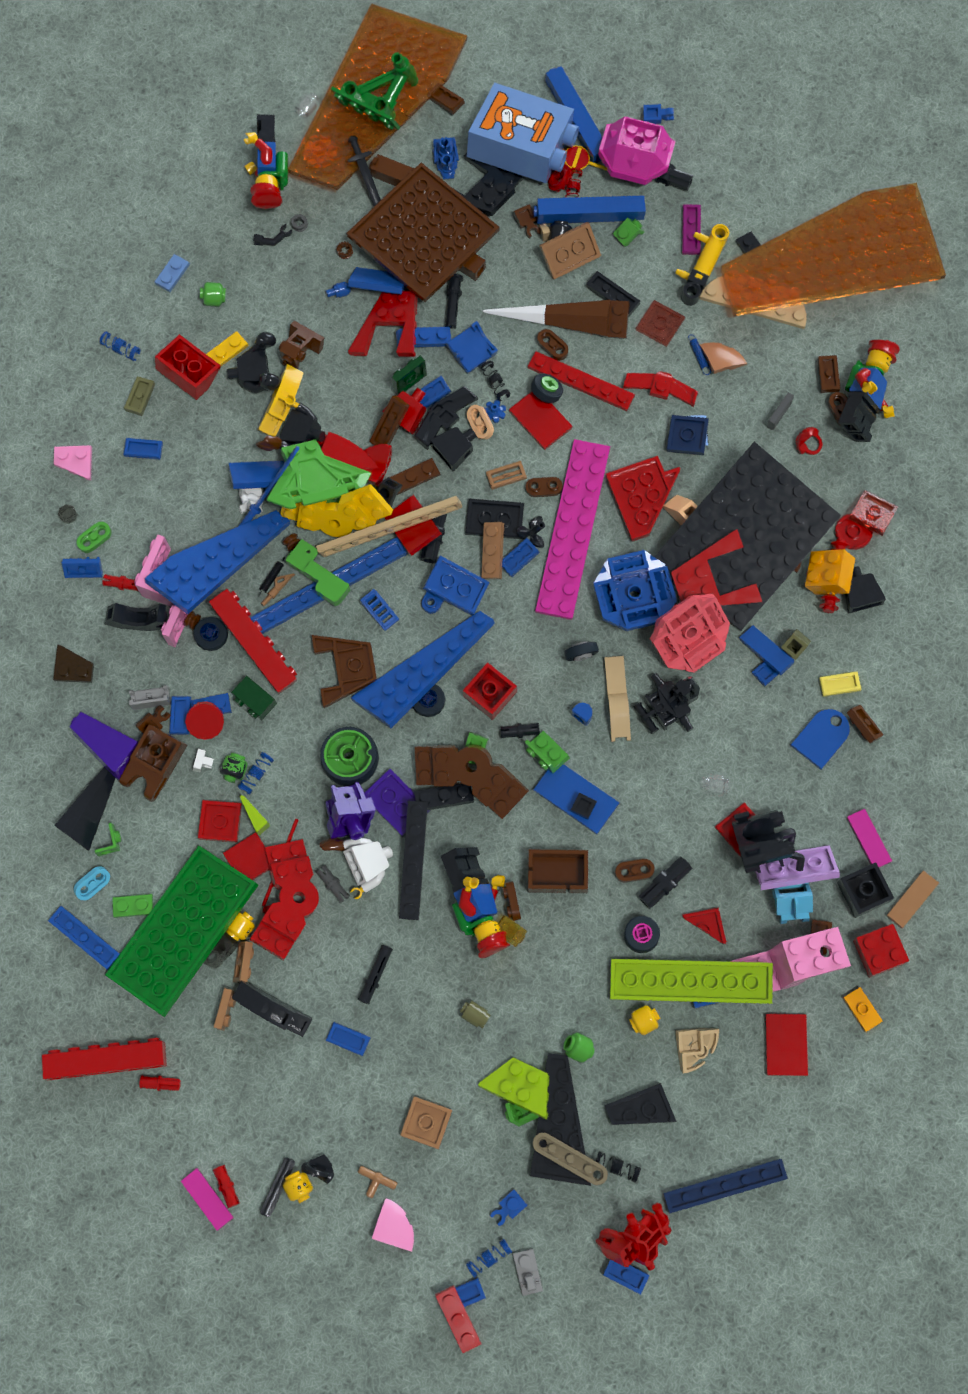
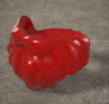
(803, 436)

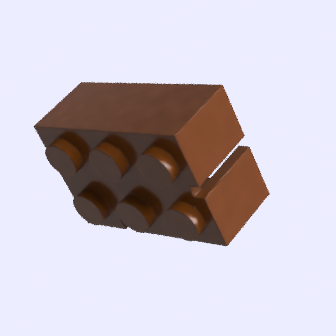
(558, 871)

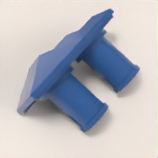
(446, 156)

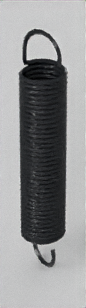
(271, 576)

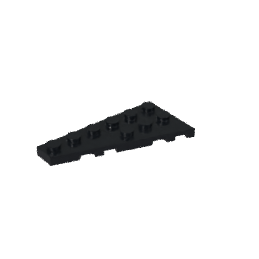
(561, 1122)

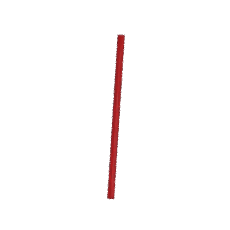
(271, 884)

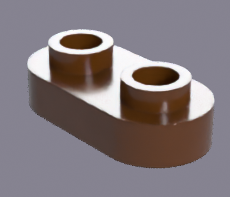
(553, 345)
(837, 409)
(544, 488)
(634, 870)
(512, 910)

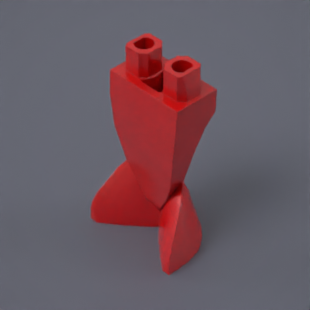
(373, 459)

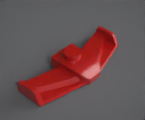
(661, 386)

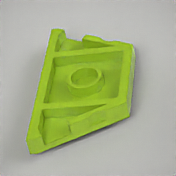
(520, 1085)

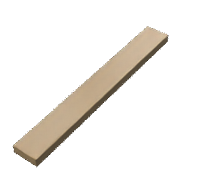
(389, 526)

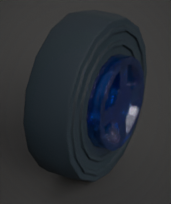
(206, 628)
(435, 706)

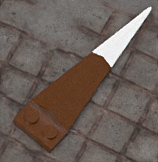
(598, 318)

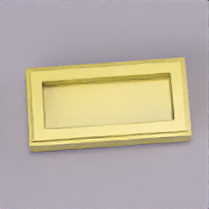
(840, 684)

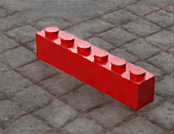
(252, 640)
(104, 1060)

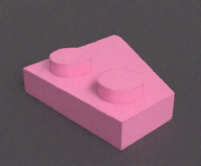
(74, 459)

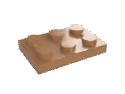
(570, 250)

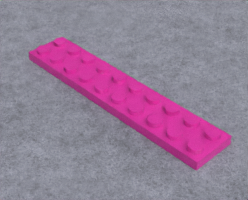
(572, 529)

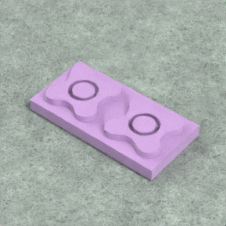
(818, 866)

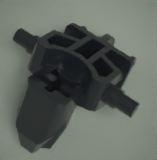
(669, 703)

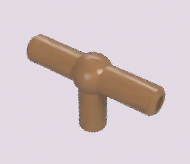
(377, 1178)

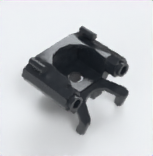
(761, 844)

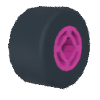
(645, 939)

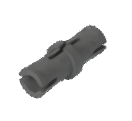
(332, 884)

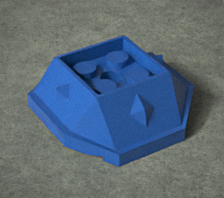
(636, 573)

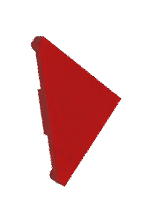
(709, 922)

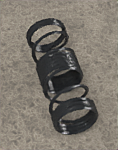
(492, 379)
(618, 1164)

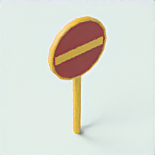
(579, 157)

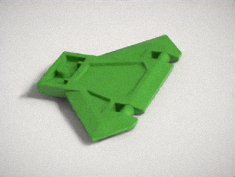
(314, 477)

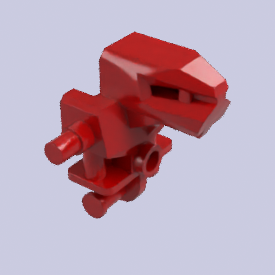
(639, 1239)

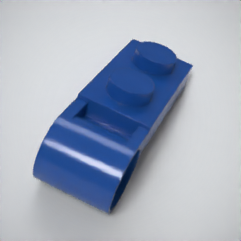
(429, 336)

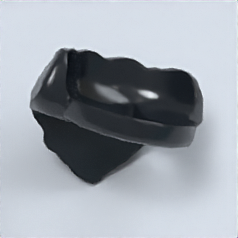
(320, 1168)

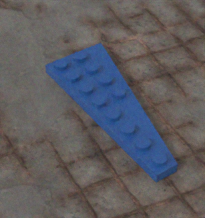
(407, 683)

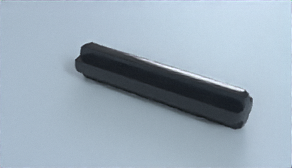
(277, 1187)

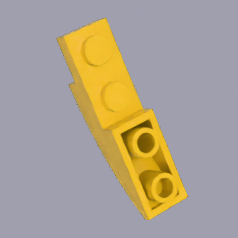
(277, 410)

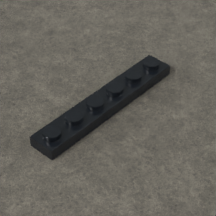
(413, 860)

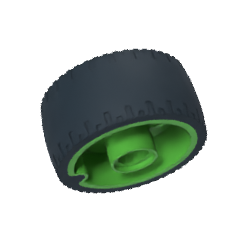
(359, 767)

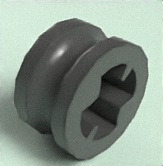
(303, 227)

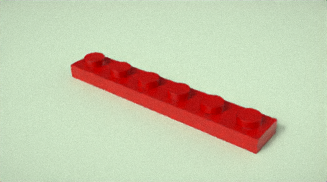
(582, 381)

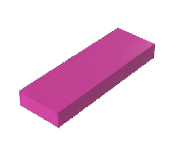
(869, 838)
(207, 1199)

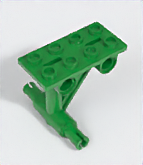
(379, 107)

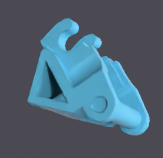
(793, 905)

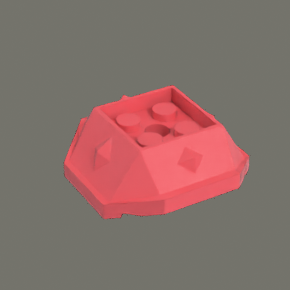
(691, 633)

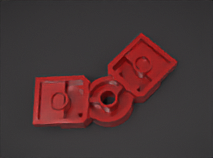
(285, 920)

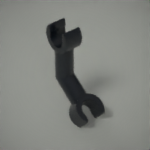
(260, 240)

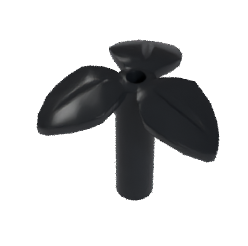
(535, 526)

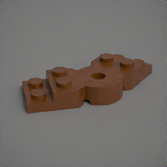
(490, 782)

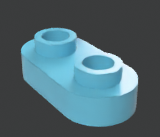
(92, 883)

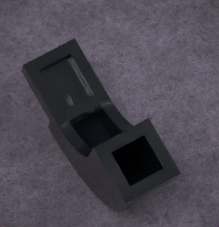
(136, 618)

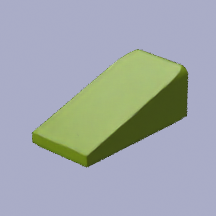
(258, 821)

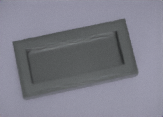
(780, 411)

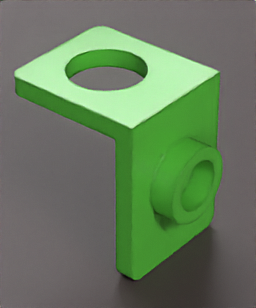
(116, 837)

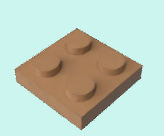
(426, 1122)

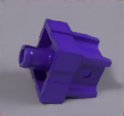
(349, 814)

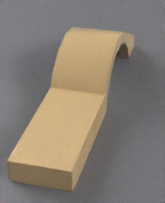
(617, 697)

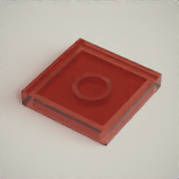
(660, 323)
(873, 512)

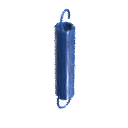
(699, 354)

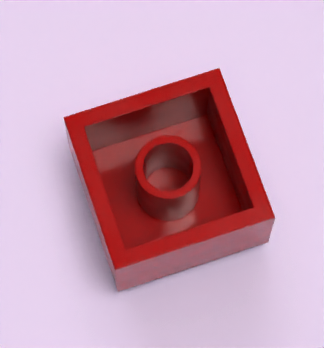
(490, 691)
(881, 950)

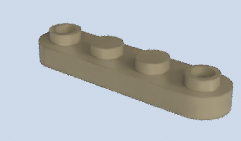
(570, 1158)

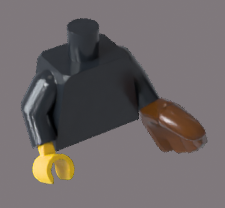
(299, 428)

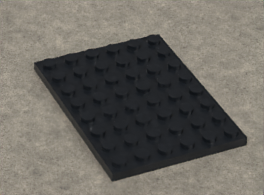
(775, 520)

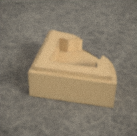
(544, 230)

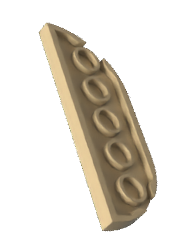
(794, 315)

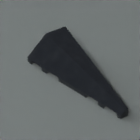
(84, 815)

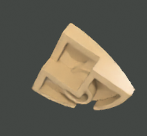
(702, 1041)

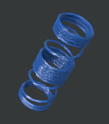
(117, 345)
(257, 773)
(489, 1259)

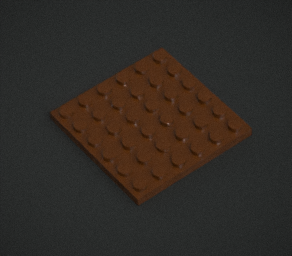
(423, 232)

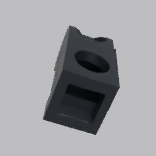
(388, 490)

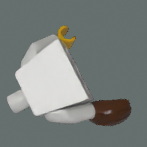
(364, 858)

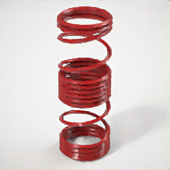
(573, 184)

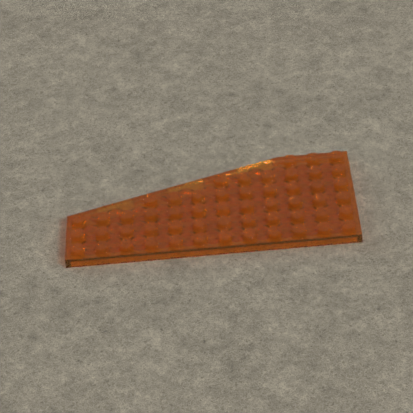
(382, 33)
(850, 250)

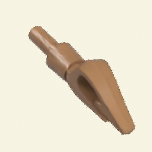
(278, 586)

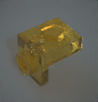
(515, 932)

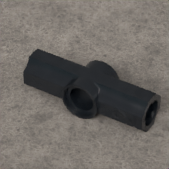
(675, 178)
(431, 550)
(665, 882)

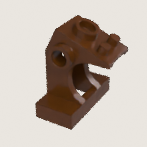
(291, 352)

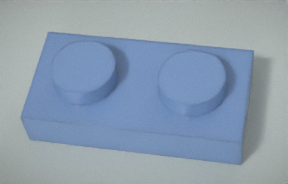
(172, 273)

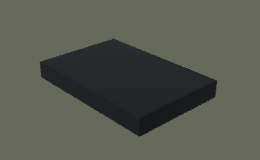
(494, 511)

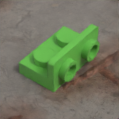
(547, 751)

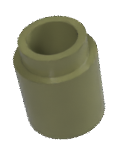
(475, 1014)

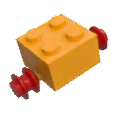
(830, 574)

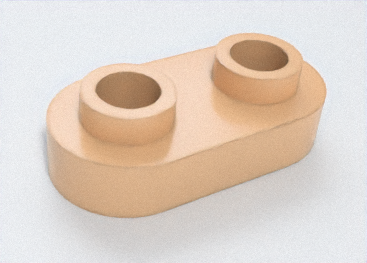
(480, 423)

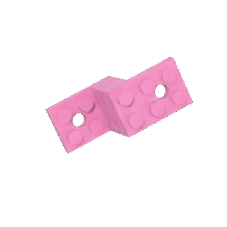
(158, 554)
(801, 958)

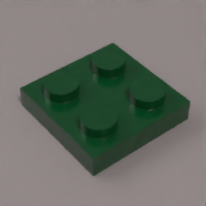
(410, 375)

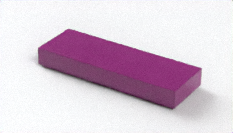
(691, 224)

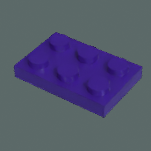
(391, 800)

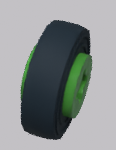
(546, 388)

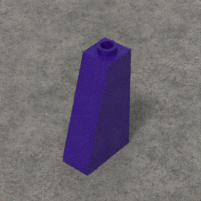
(105, 743)

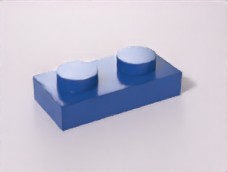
(626, 1276)

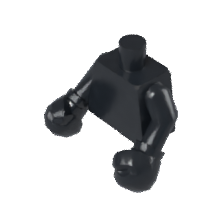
(253, 366)

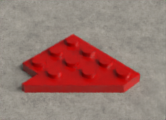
(641, 494)

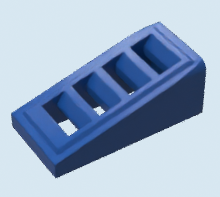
(370, 596)

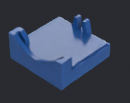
(471, 348)

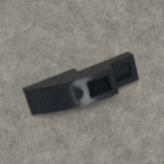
(271, 1009)

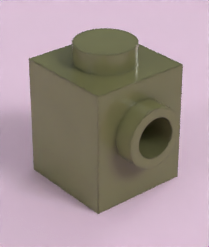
(795, 644)

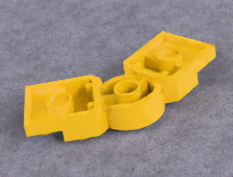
(354, 511)

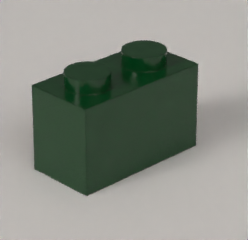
(253, 698)

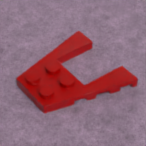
(390, 310)
(697, 579)

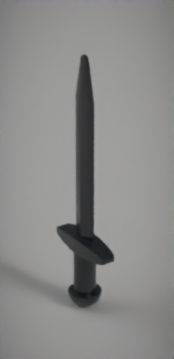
(360, 158)

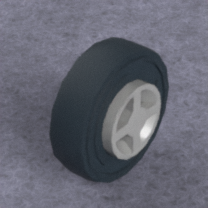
(581, 651)

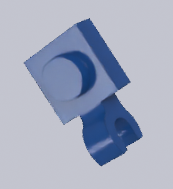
(654, 113)

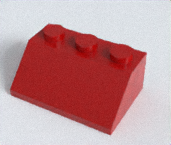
(187, 366)

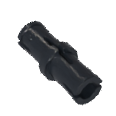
(519, 730)

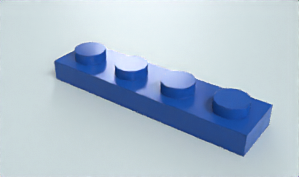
(84, 937)

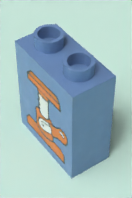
(522, 133)

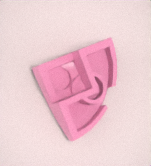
(394, 1227)

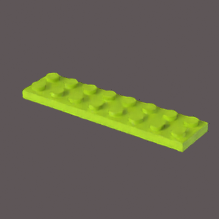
(692, 981)

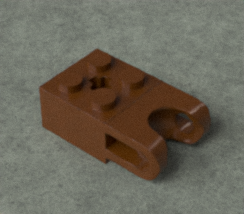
(149, 764)

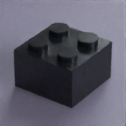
(865, 890)

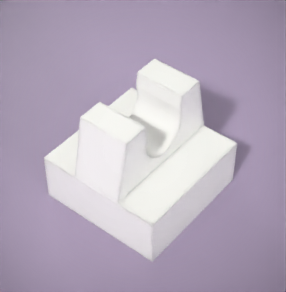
(202, 761)

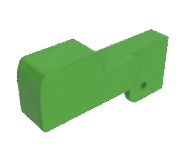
(328, 585)

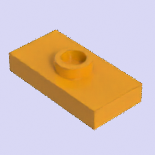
(862, 1009)

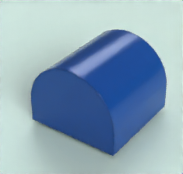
(582, 713)

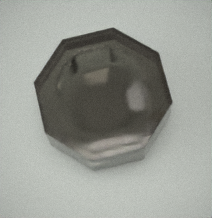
(67, 514)

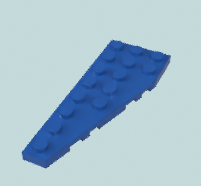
(199, 570)

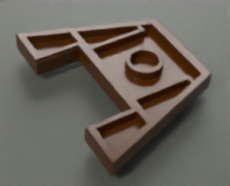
(353, 666)

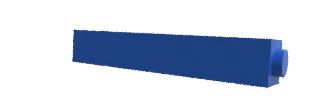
(566, 95)
(589, 209)

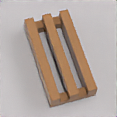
(508, 481)

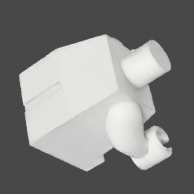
(248, 497)

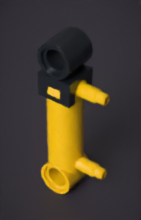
(704, 266)

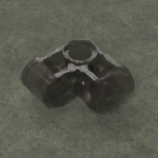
(223, 949)

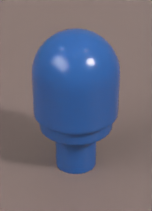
(339, 289)

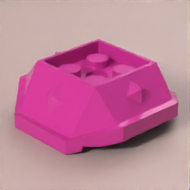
(636, 150)

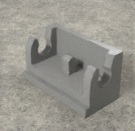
(150, 698)

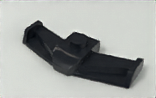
(443, 415)

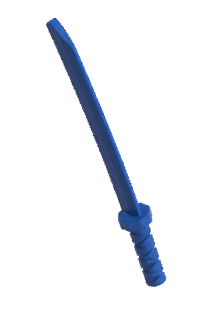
(254, 508)

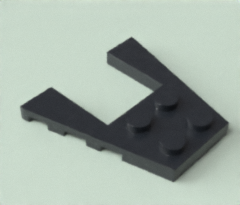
(491, 190)

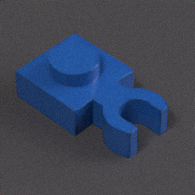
(511, 1206)

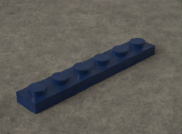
(725, 1186)

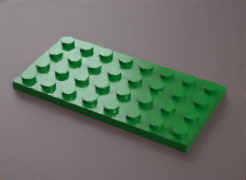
(181, 930)

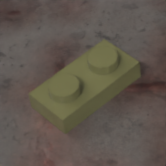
(139, 396)

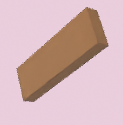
(912, 899)

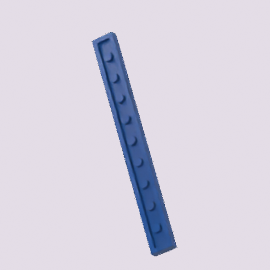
(349, 573)

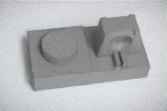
(528, 1272)

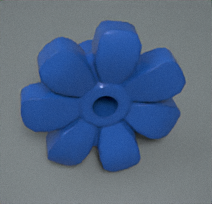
(495, 411)

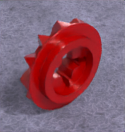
(564, 177)

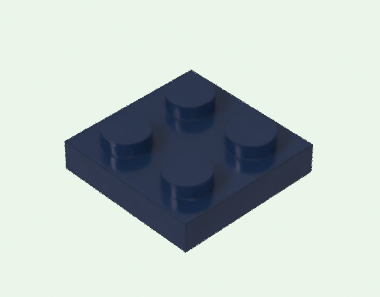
(687, 435)

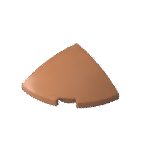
(722, 357)

